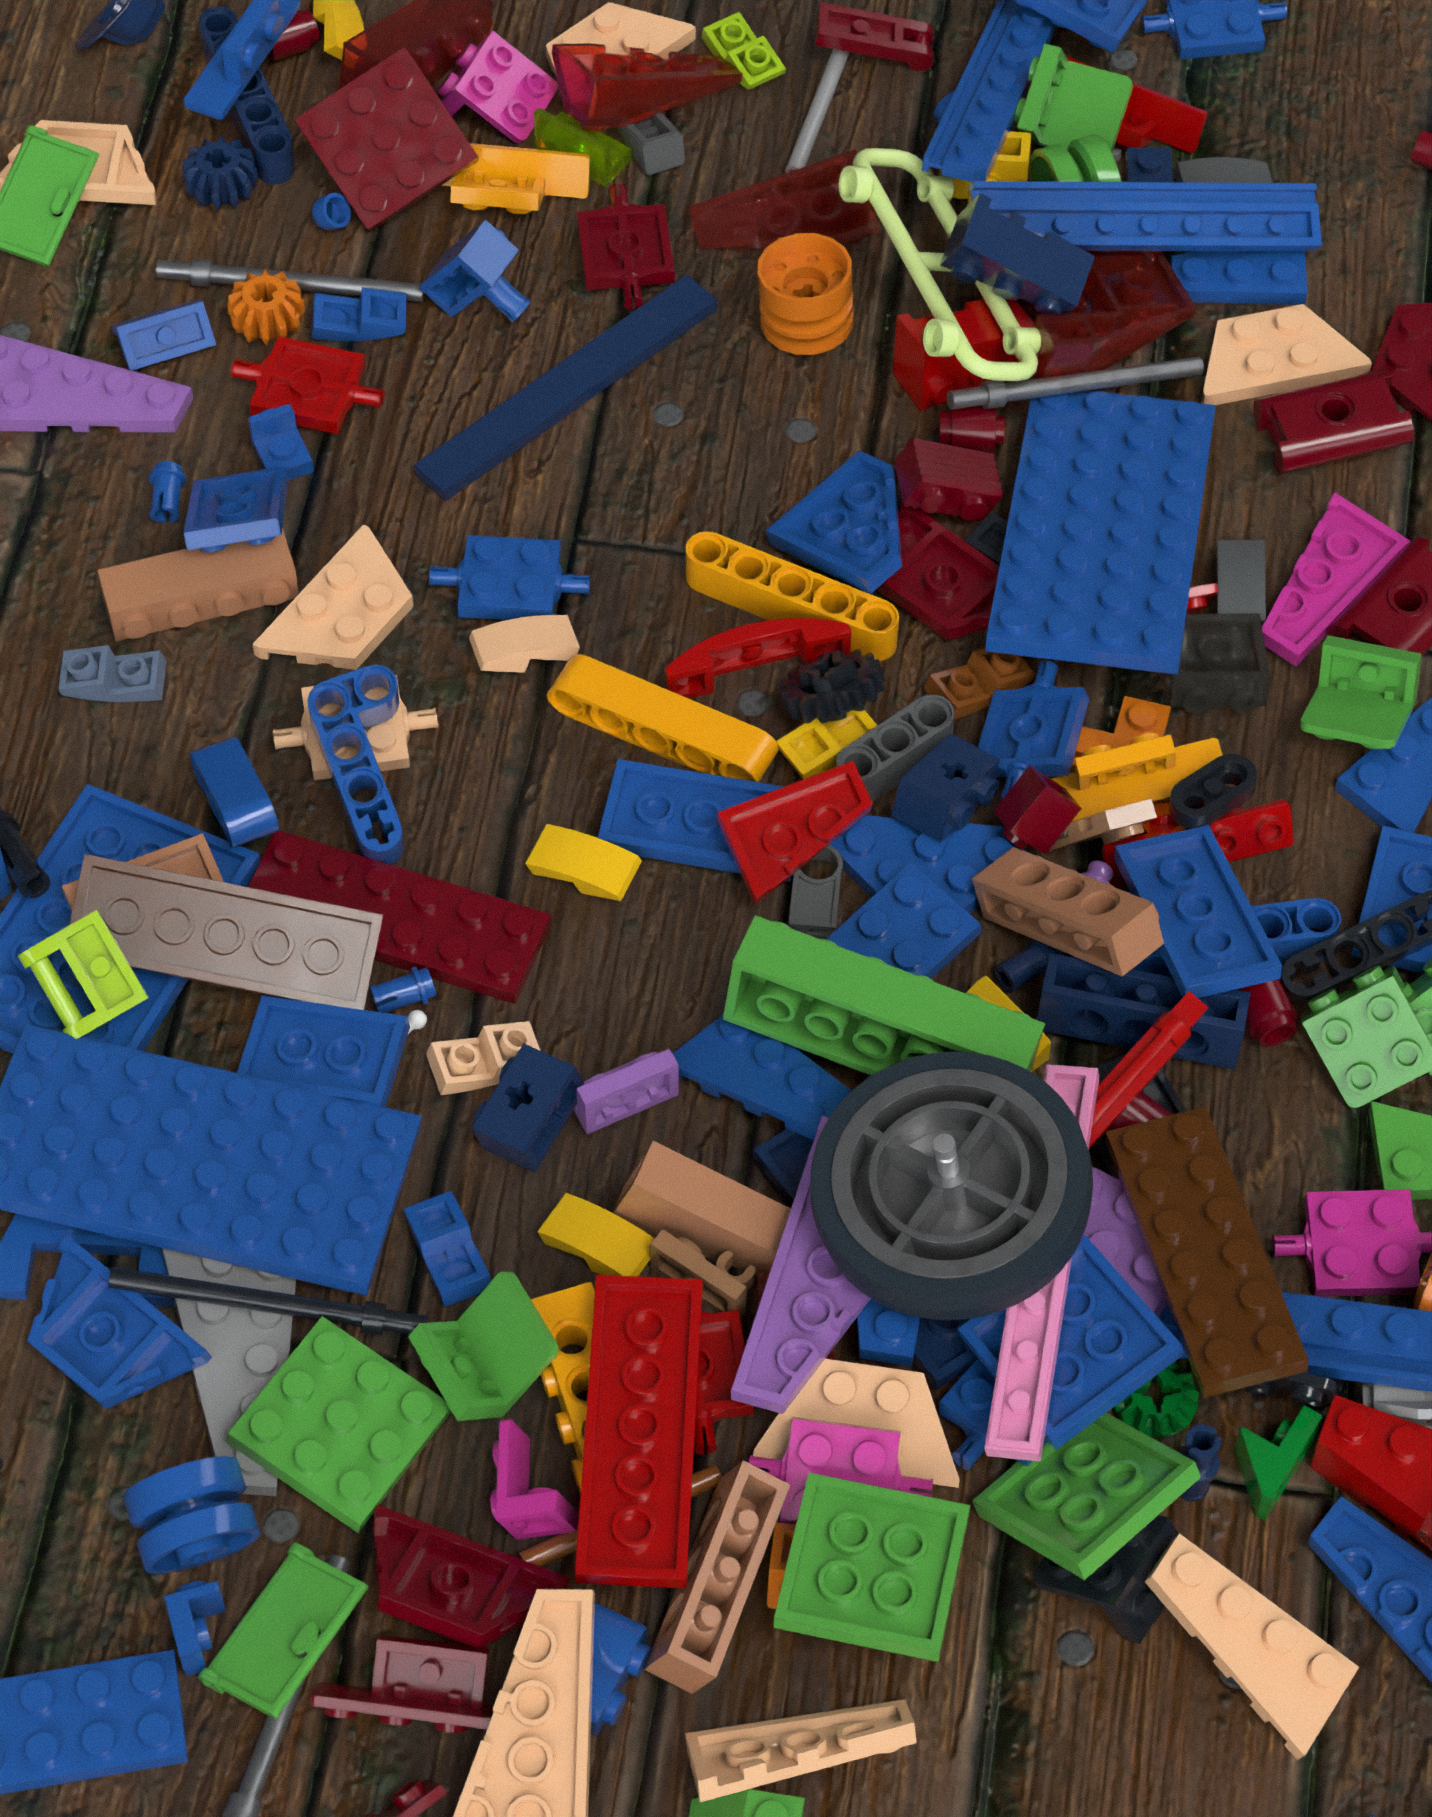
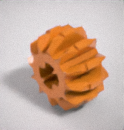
(265, 306)

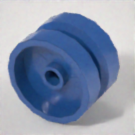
(191, 1515)

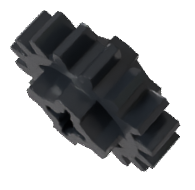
(832, 686)

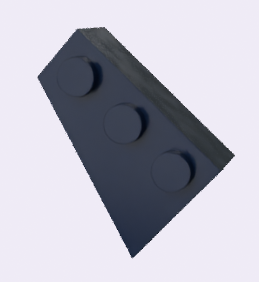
(1015, 259)

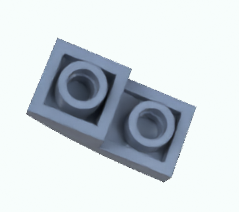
(102, 676)

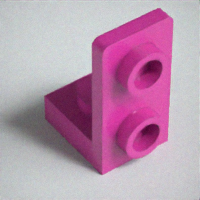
(513, 1505)

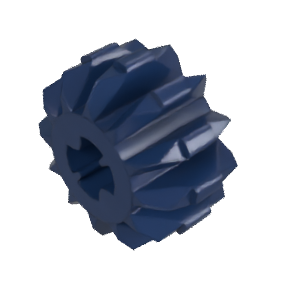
(219, 173)

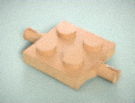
(386, 739)

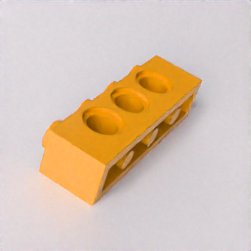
(570, 1321)

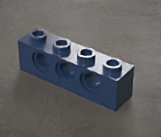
(1118, 1010)

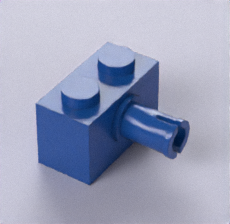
(475, 270)

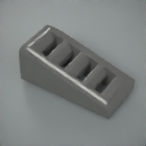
(654, 143)

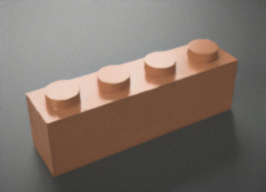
(196, 586)

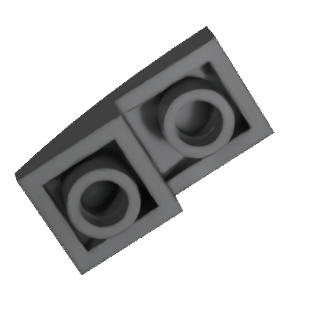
(1222, 171)
(1241, 577)

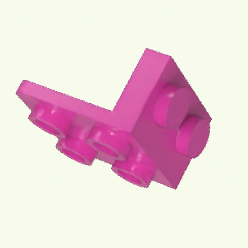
(498, 86)

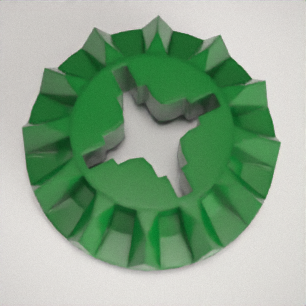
(1175, 1412)

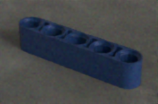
(255, 109)

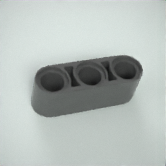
(903, 732)

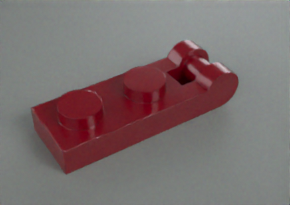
(875, 35)

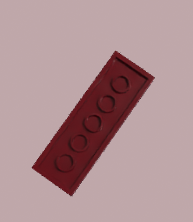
(425, 921)

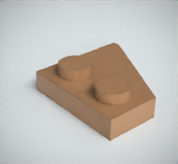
(1109, 825)

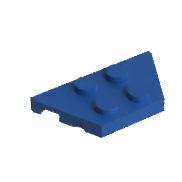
(107, 1336)

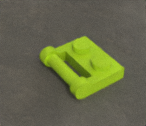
(98, 967)

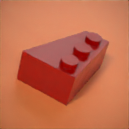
(929, 377)
(1378, 1462)

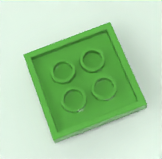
(339, 1424)
(1087, 1494)
(872, 1567)

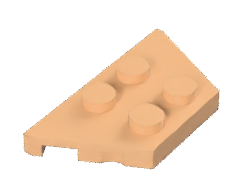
(624, 28)
(119, 171)
(1277, 354)
(342, 609)
(876, 1399)

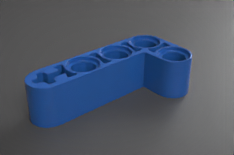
(362, 770)

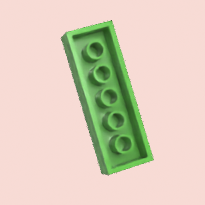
(861, 1007)

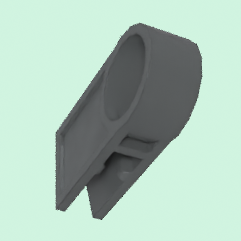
(817, 901)

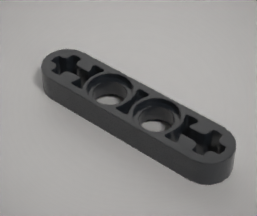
(1364, 938)

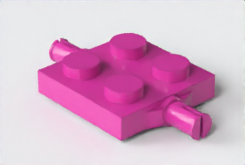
(1359, 1243)
(838, 1452)

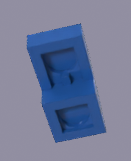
(370, 317)
(447, 1248)

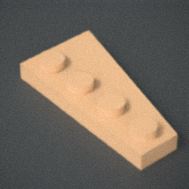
(1266, 1651)
(782, 1748)

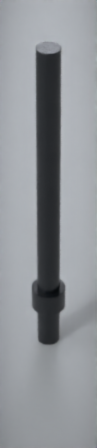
(371, 1317)

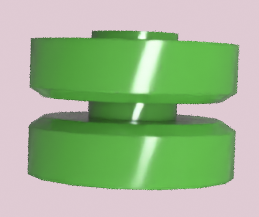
(1083, 161)

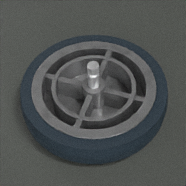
(951, 1185)

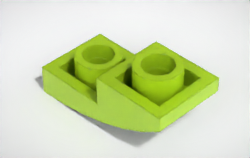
(741, 48)

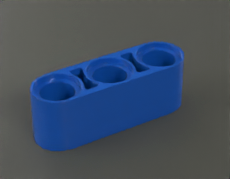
(234, 791)

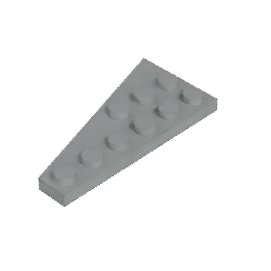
(244, 1350)

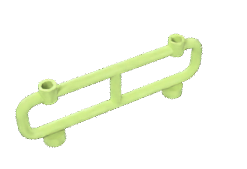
(943, 334)

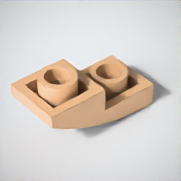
(513, 642)
(478, 1061)

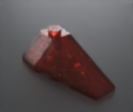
(623, 89)
(783, 206)

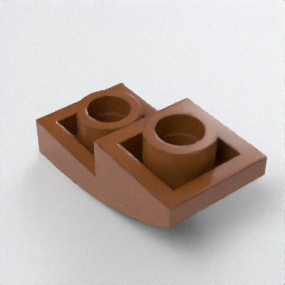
(973, 684)

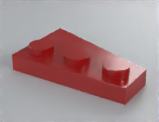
(792, 825)

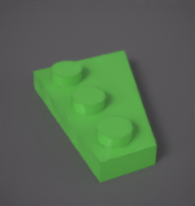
(1402, 1149)

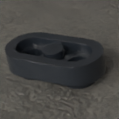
(1208, 791)

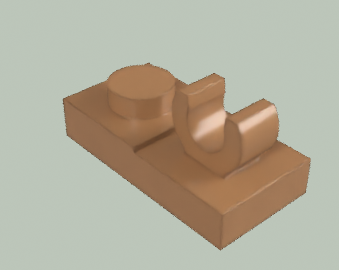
(684, 1260)

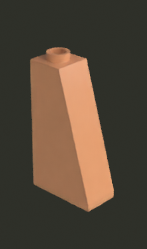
(703, 1207)

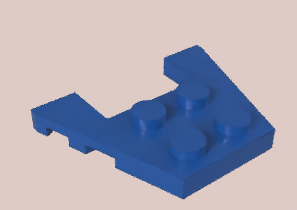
(29, 1235)

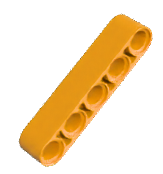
(785, 590)
(661, 720)

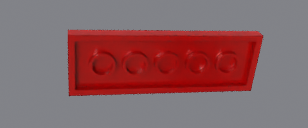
(639, 1432)

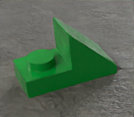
(1271, 1465)

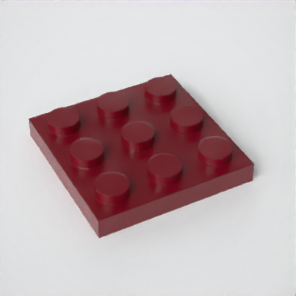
(386, 139)

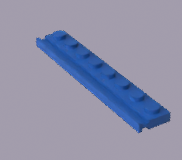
(988, 93)
(1164, 214)
(1358, 1340)

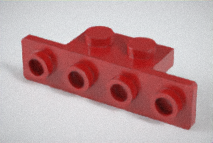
(1159, 118)
(1238, 833)

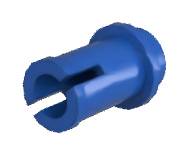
(167, 483)
(403, 991)

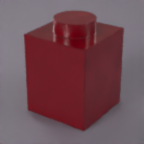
(1036, 811)

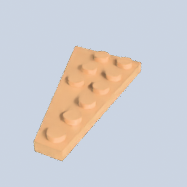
(541, 1721)

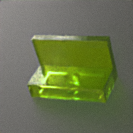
(566, 135)

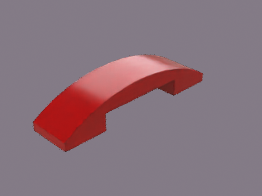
(753, 646)

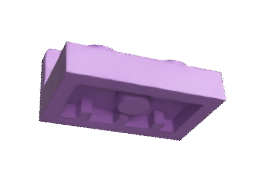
(627, 1090)

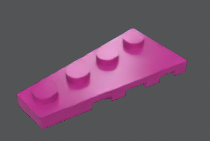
(1338, 564)

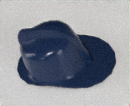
(123, 22)

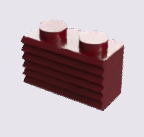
(948, 479)

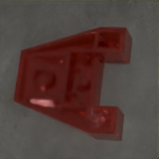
(1121, 309)

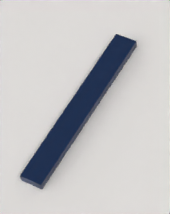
(565, 388)

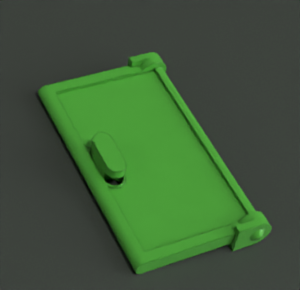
(39, 187)
(262, 1653)

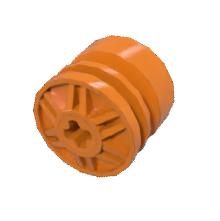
(805, 293)

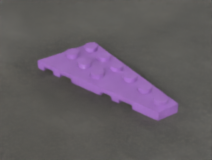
(62, 389)
(800, 1312)

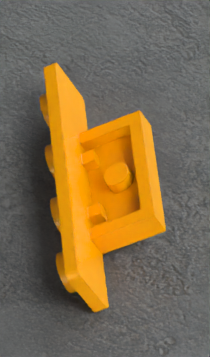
(519, 178)
(1134, 772)

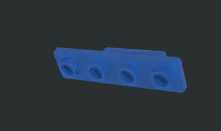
(240, 56)

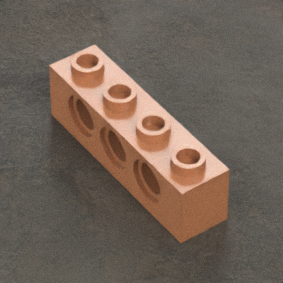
(1068, 911)
(718, 1577)

